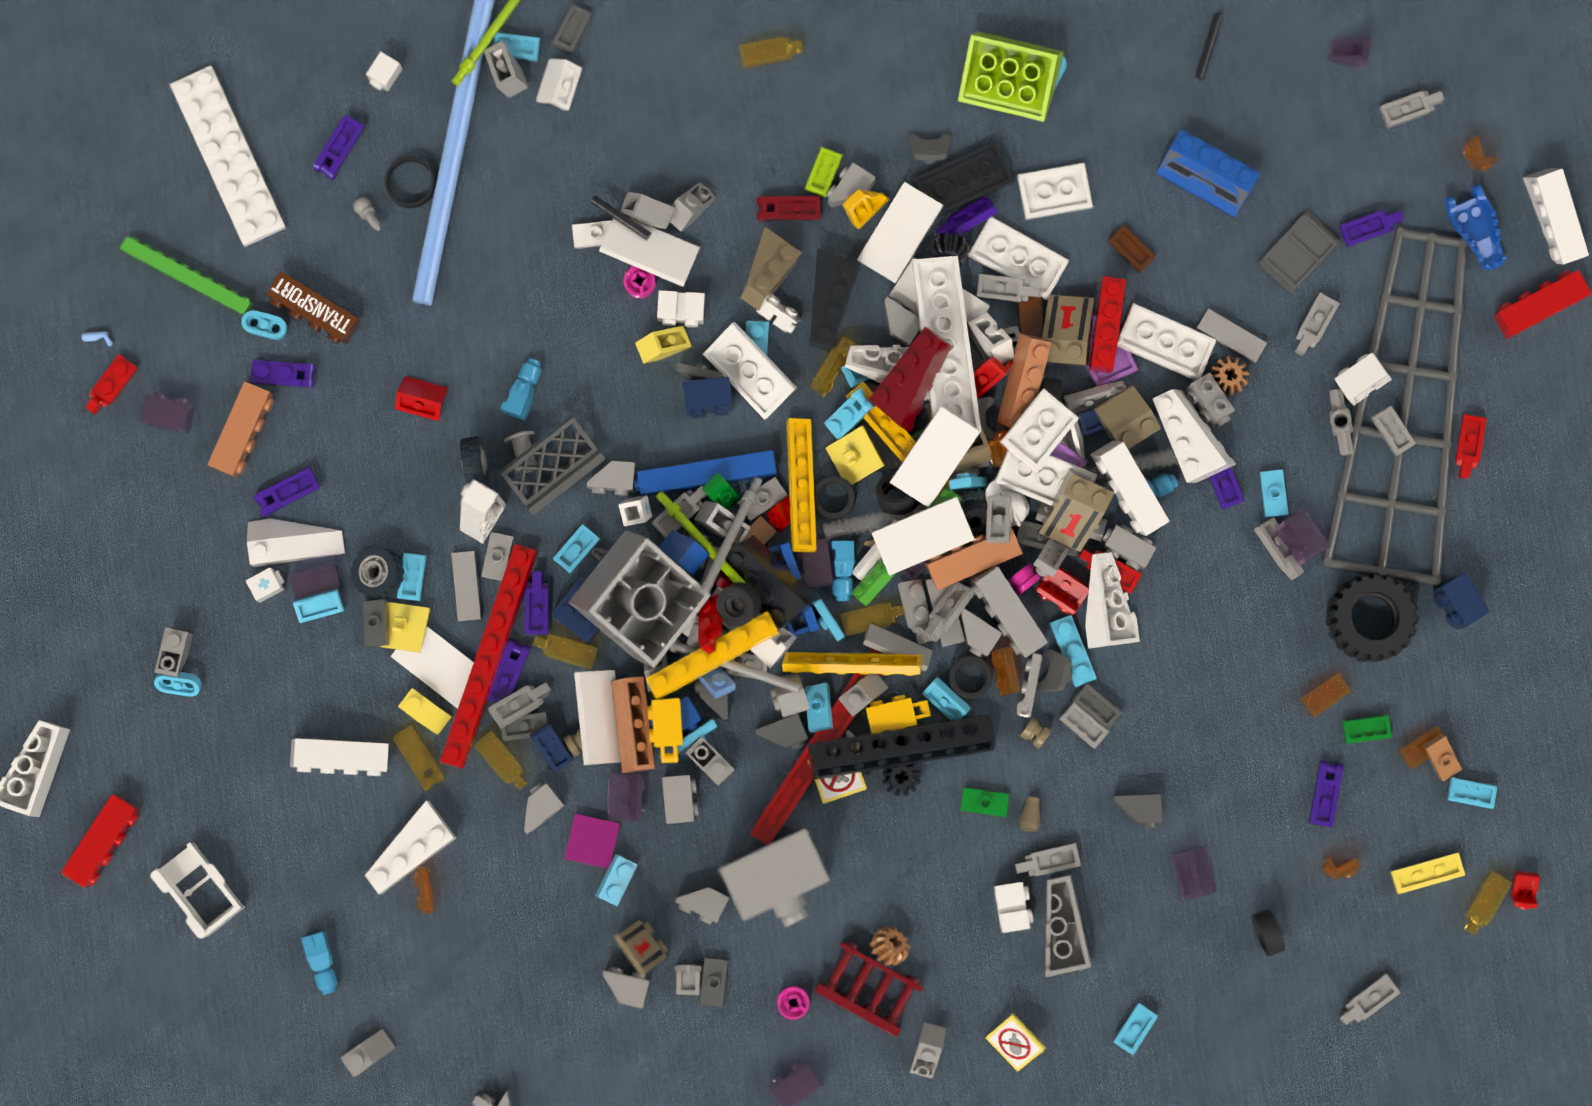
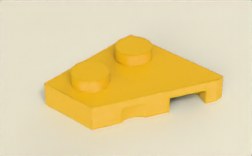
(863, 206)

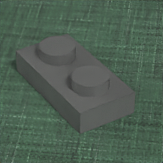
(524, 726)

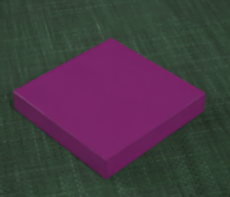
(592, 841)

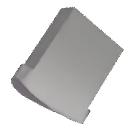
(688, 979)

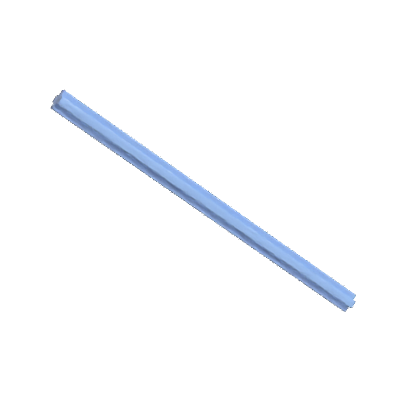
(451, 160)

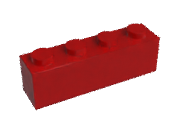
(1542, 304)
(1107, 324)
(100, 841)

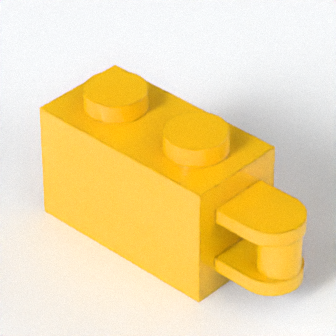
(895, 715)
(666, 727)

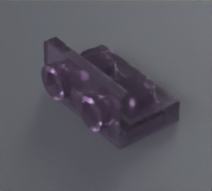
(625, 797)

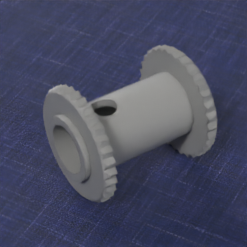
(520, 443)

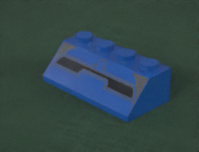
(1208, 173)

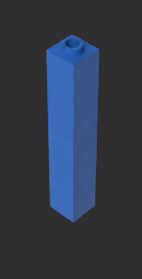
(699, 473)

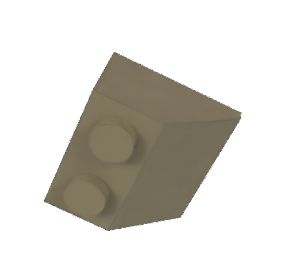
(1127, 417)

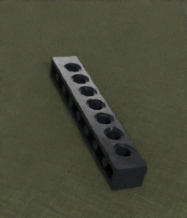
(912, 752)

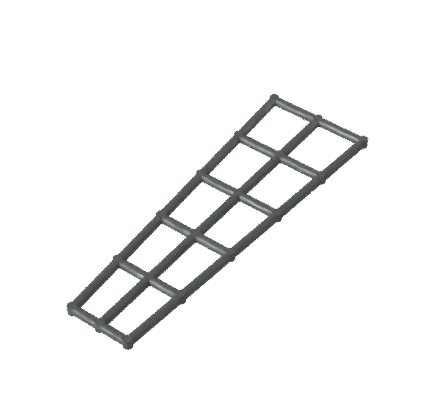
(1411, 370)

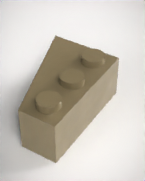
(769, 268)

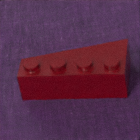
(911, 379)

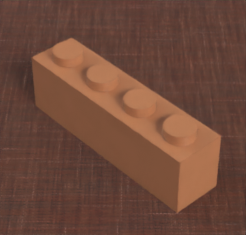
(1024, 377)
(241, 429)
(969, 560)
(632, 724)

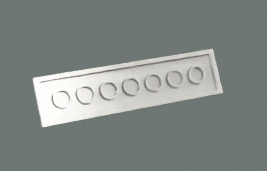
(227, 156)
(943, 311)

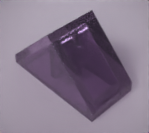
(1350, 51)

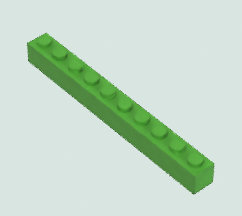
(184, 275)
(878, 576)

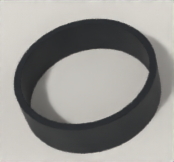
(405, 160)

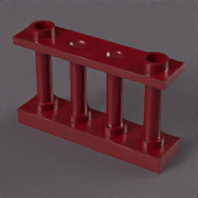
(849, 1000)

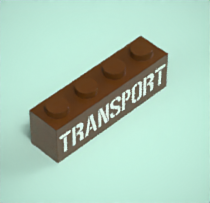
(312, 307)

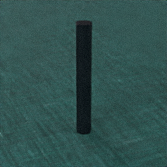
(1210, 41)
(620, 217)

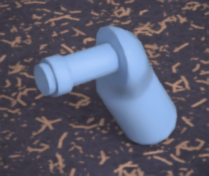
(93, 336)

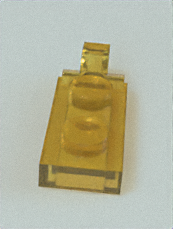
(769, 51)
(831, 367)
(879, 615)
(567, 650)
(500, 759)
(1487, 901)

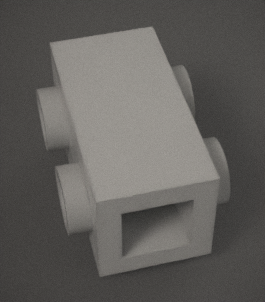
(1210, 401)
(1128, 547)

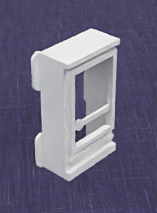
(181, 867)

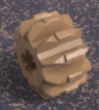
(1237, 373)
(890, 945)

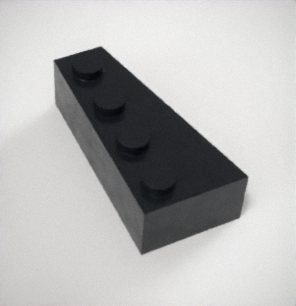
(832, 291)
(778, 589)

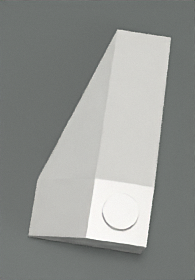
(875, 361)
(284, 541)
(1108, 613)

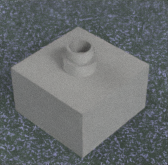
(639, 598)
(776, 878)

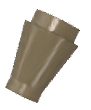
(1030, 816)

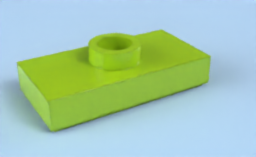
(823, 172)

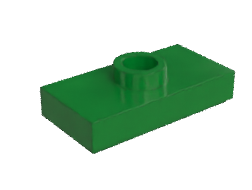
(720, 491)
(1366, 729)
(984, 802)

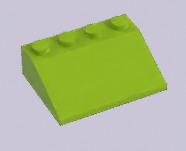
(1010, 75)

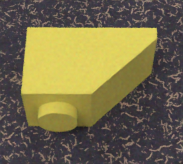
(662, 344)
(425, 711)

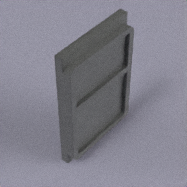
(1299, 252)

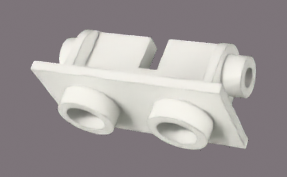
(785, 316)

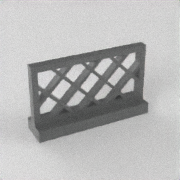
(559, 481)

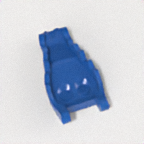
(1477, 224)

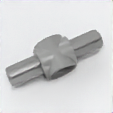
(1342, 433)

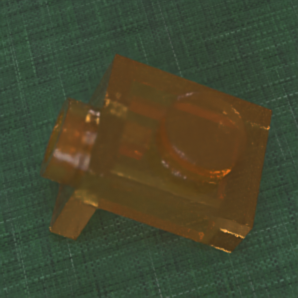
(1474, 153)
(997, 449)
(1346, 869)

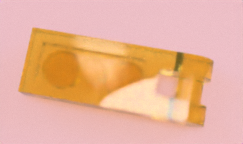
(418, 757)

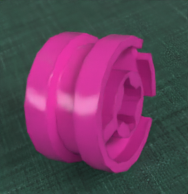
(633, 288)
(1024, 579)
(790, 993)

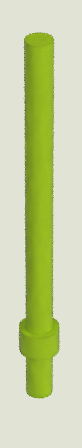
(468, 64)
(675, 511)

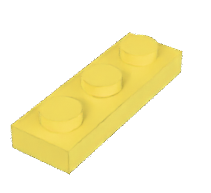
(1427, 873)

